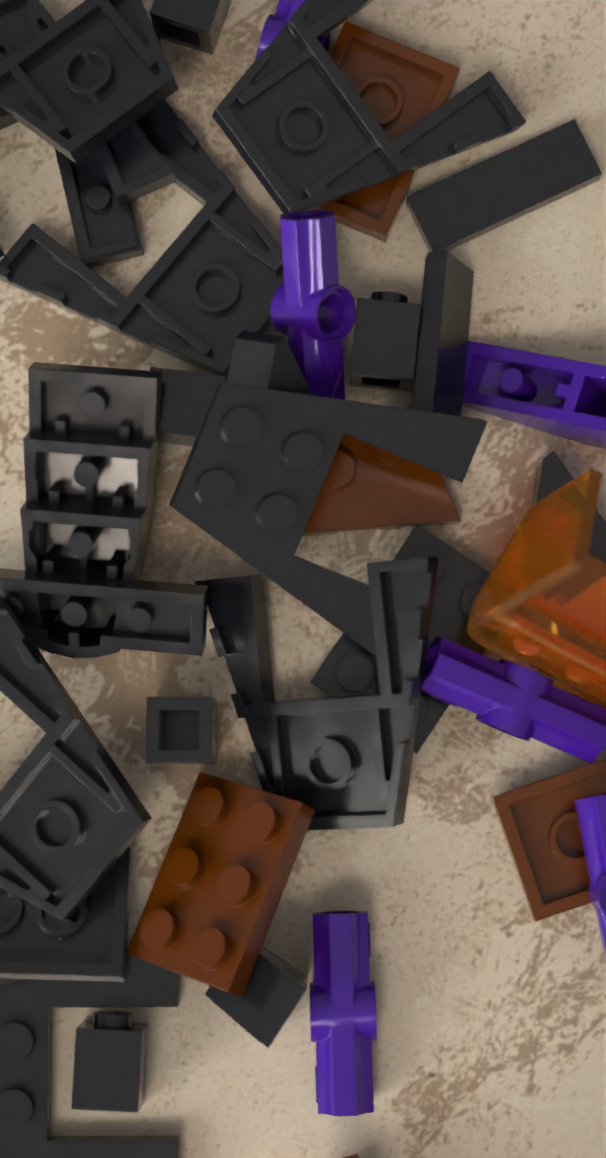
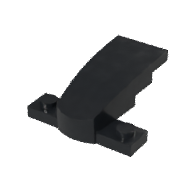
(90, 519)

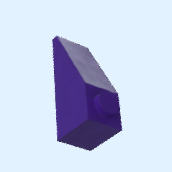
(538, 391)

